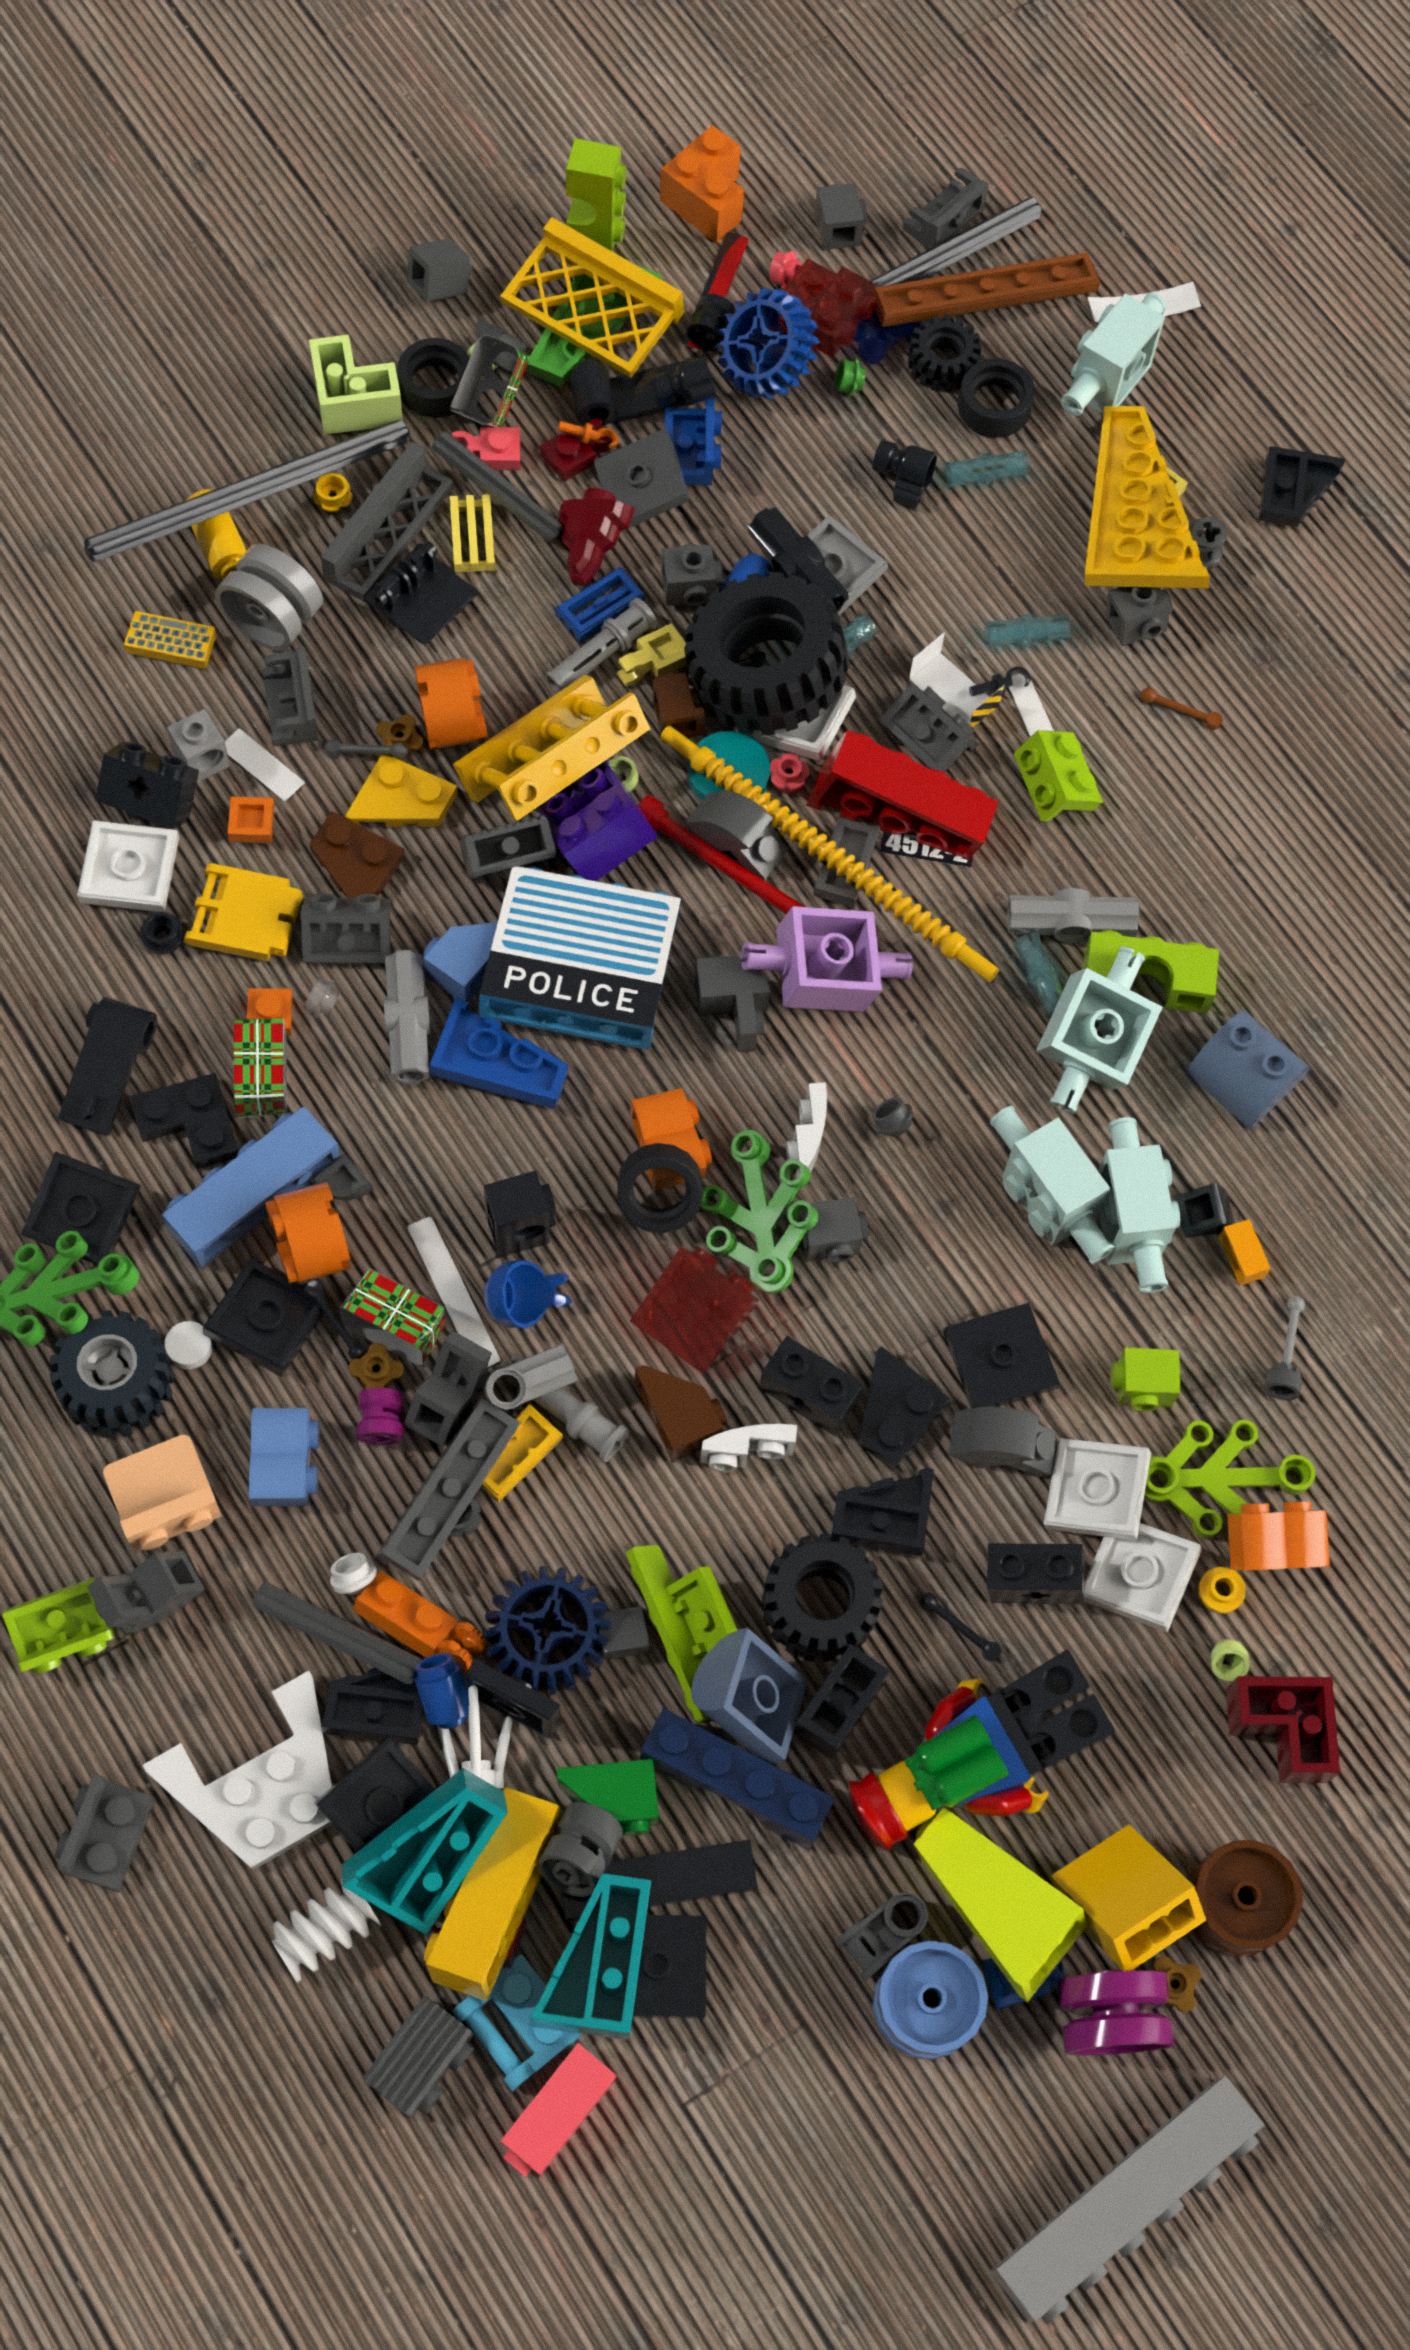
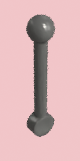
(335, 748)

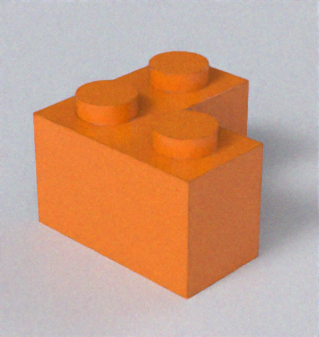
(702, 185)

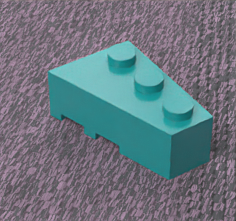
(427, 1851)
(599, 1969)

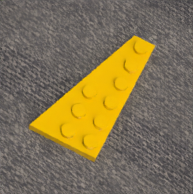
(1137, 517)

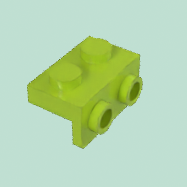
(1056, 774)
(56, 1628)

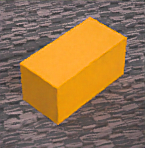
(1244, 1252)

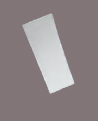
(1177, 300)

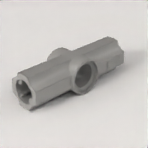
(1071, 915)
(407, 1017)

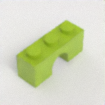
(595, 184)
(1183, 969)

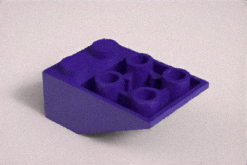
(597, 822)

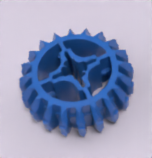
(753, 329)

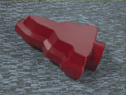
(590, 530)

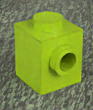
(1146, 1378)

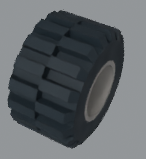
(112, 1374)

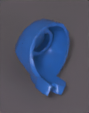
(521, 1293)

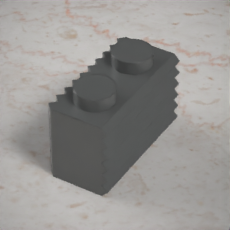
(507, 846)
(419, 2058)

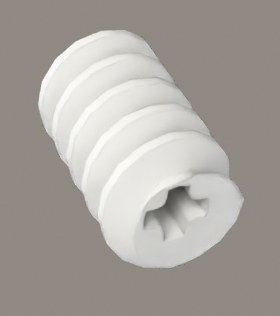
(322, 1929)

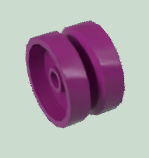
(1115, 2004)

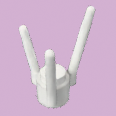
(478, 1767)

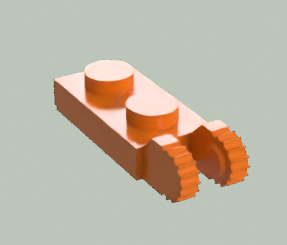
(418, 1621)

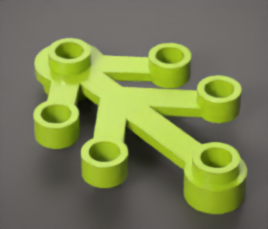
(1216, 1478)

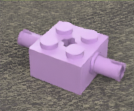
(827, 959)

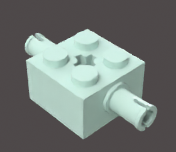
(1115, 354)
(1123, 1020)
(1054, 1183)
(1138, 1206)

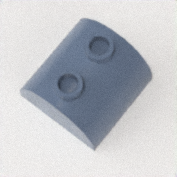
(1247, 1068)
(750, 1694)

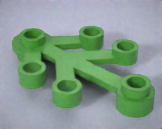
(762, 1215)
(114, 1272)

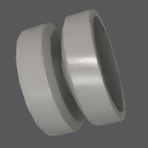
(269, 597)

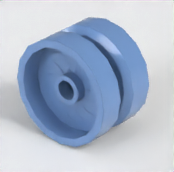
(937, 1971)

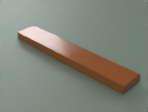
(985, 289)

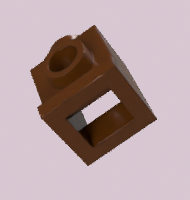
(677, 705)

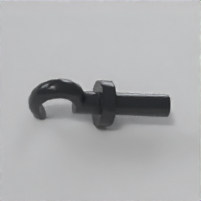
(998, 681)

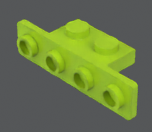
(685, 1612)

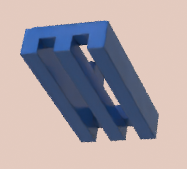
(608, 606)

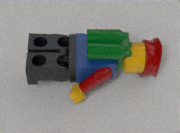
(984, 1752)

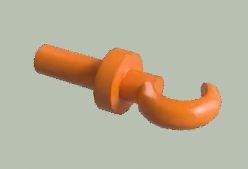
(587, 433)

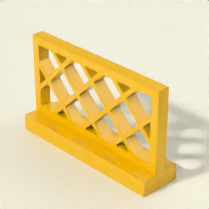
(617, 277)

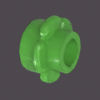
(849, 376)

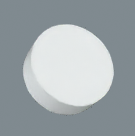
(187, 1345)

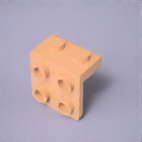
(161, 1493)

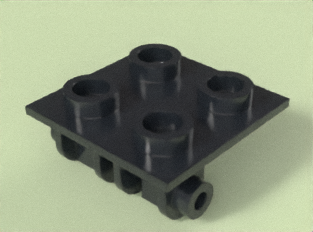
(421, 594)

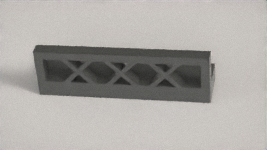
(374, 514)
(447, 1489)

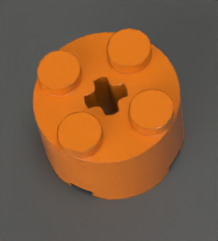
(448, 704)
(311, 1233)

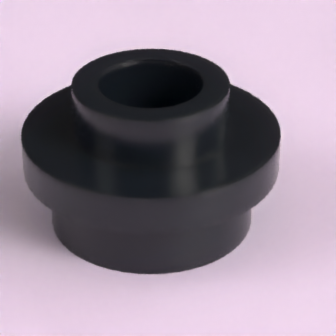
(157, 923)

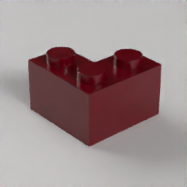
(1298, 1714)

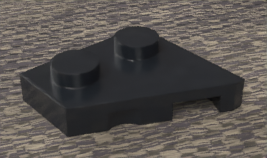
(885, 1514)
(374, 1708)

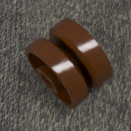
(1269, 1886)

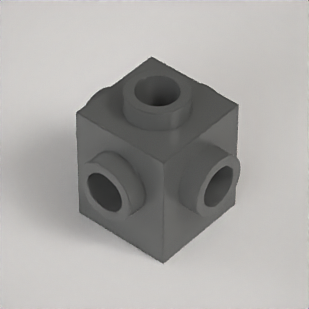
(689, 574)
(1138, 612)

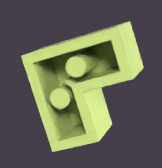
(351, 395)

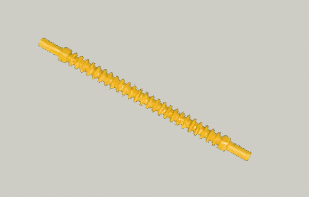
(952, 944)

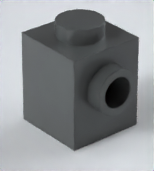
(839, 216)
(439, 269)
(837, 1231)

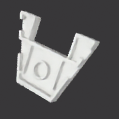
(268, 1800)

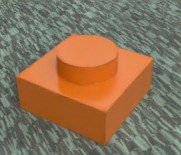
(251, 819)
(271, 1004)

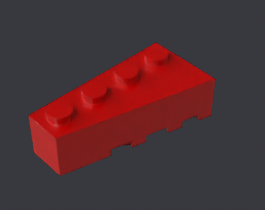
(902, 796)

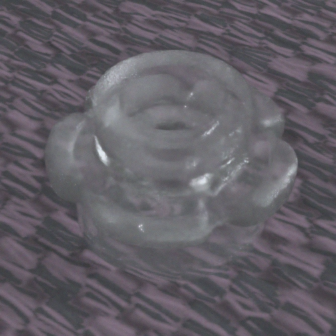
(322, 997)

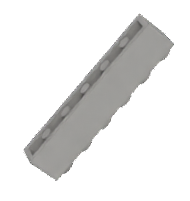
(1128, 2199)

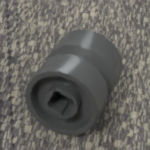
(580, 1849)

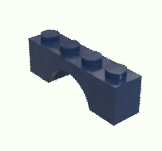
(714, 1764)

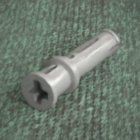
(618, 634)
(581, 1419)

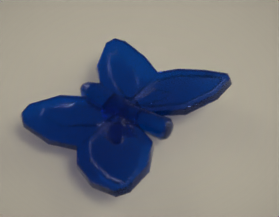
(873, 337)

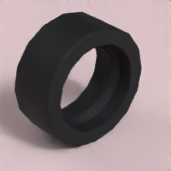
(428, 353)
(1003, 374)
(667, 1218)

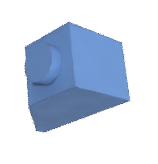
(460, 959)

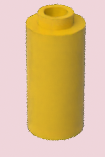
(219, 542)

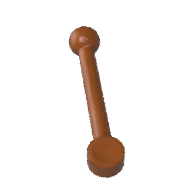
(1212, 720)

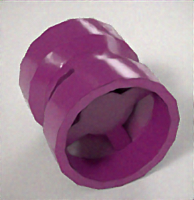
(380, 1416)

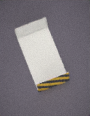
(952, 685)

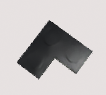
(192, 1107)

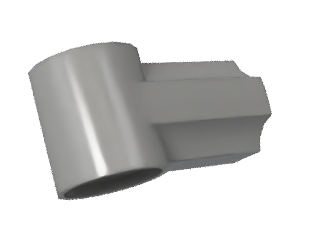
(534, 1376)

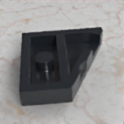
(1295, 484)
(897, 1410)

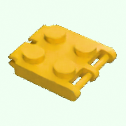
(245, 914)

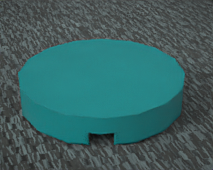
(737, 750)

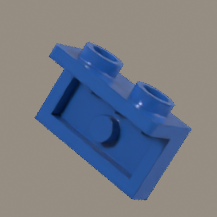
(694, 441)

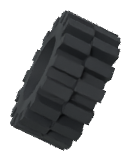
(947, 335)

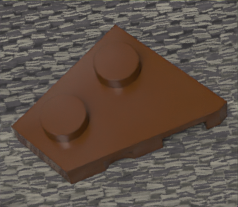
(355, 856)

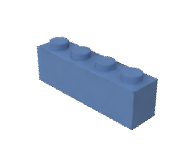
(235, 1195)

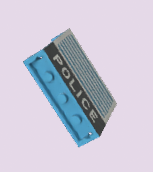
(579, 957)

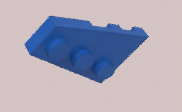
(490, 1059)

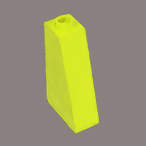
(1005, 1904)

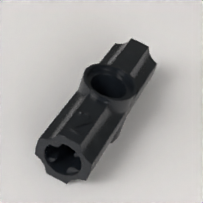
(794, 554)

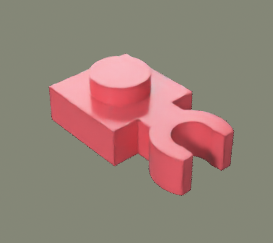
(495, 446)

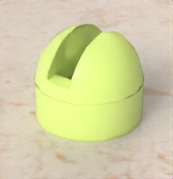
(625, 763)
(1239, 1660)

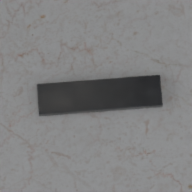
(683, 1875)

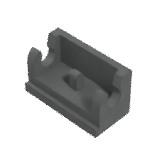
(948, 210)
(289, 698)

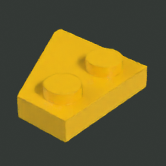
(402, 796)

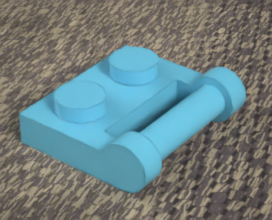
(516, 1996)

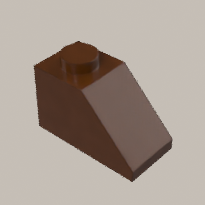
(679, 1411)

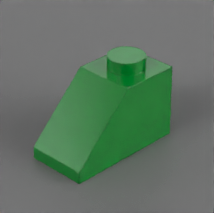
(620, 1788)

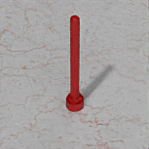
(661, 822)

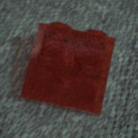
(835, 303)
(695, 1307)

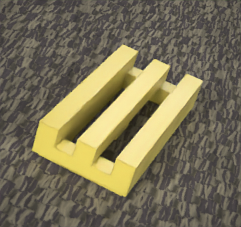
(470, 506)

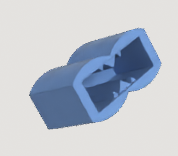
(281, 1457)

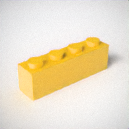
(492, 1899)

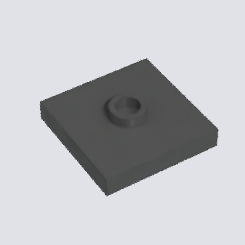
(645, 476)

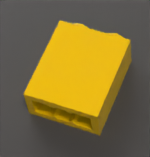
(1130, 1898)

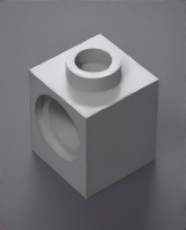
(199, 744)

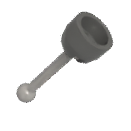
(1284, 1379)

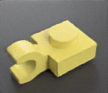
(657, 651)

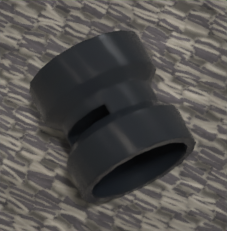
(710, 317)

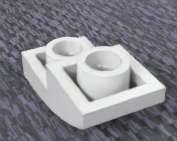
(809, 1134)
(731, 1448)

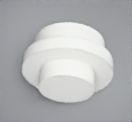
(352, 1574)

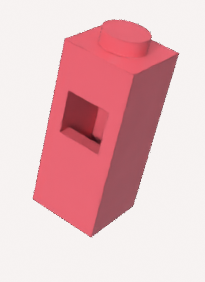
(556, 2112)

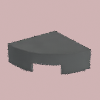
(343, 1179)

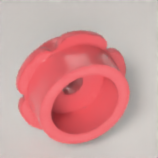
(784, 268)
(786, 782)

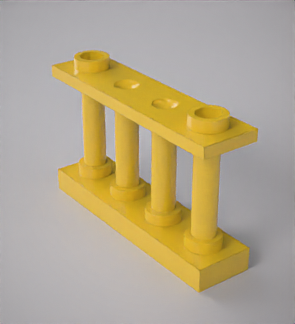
(551, 747)

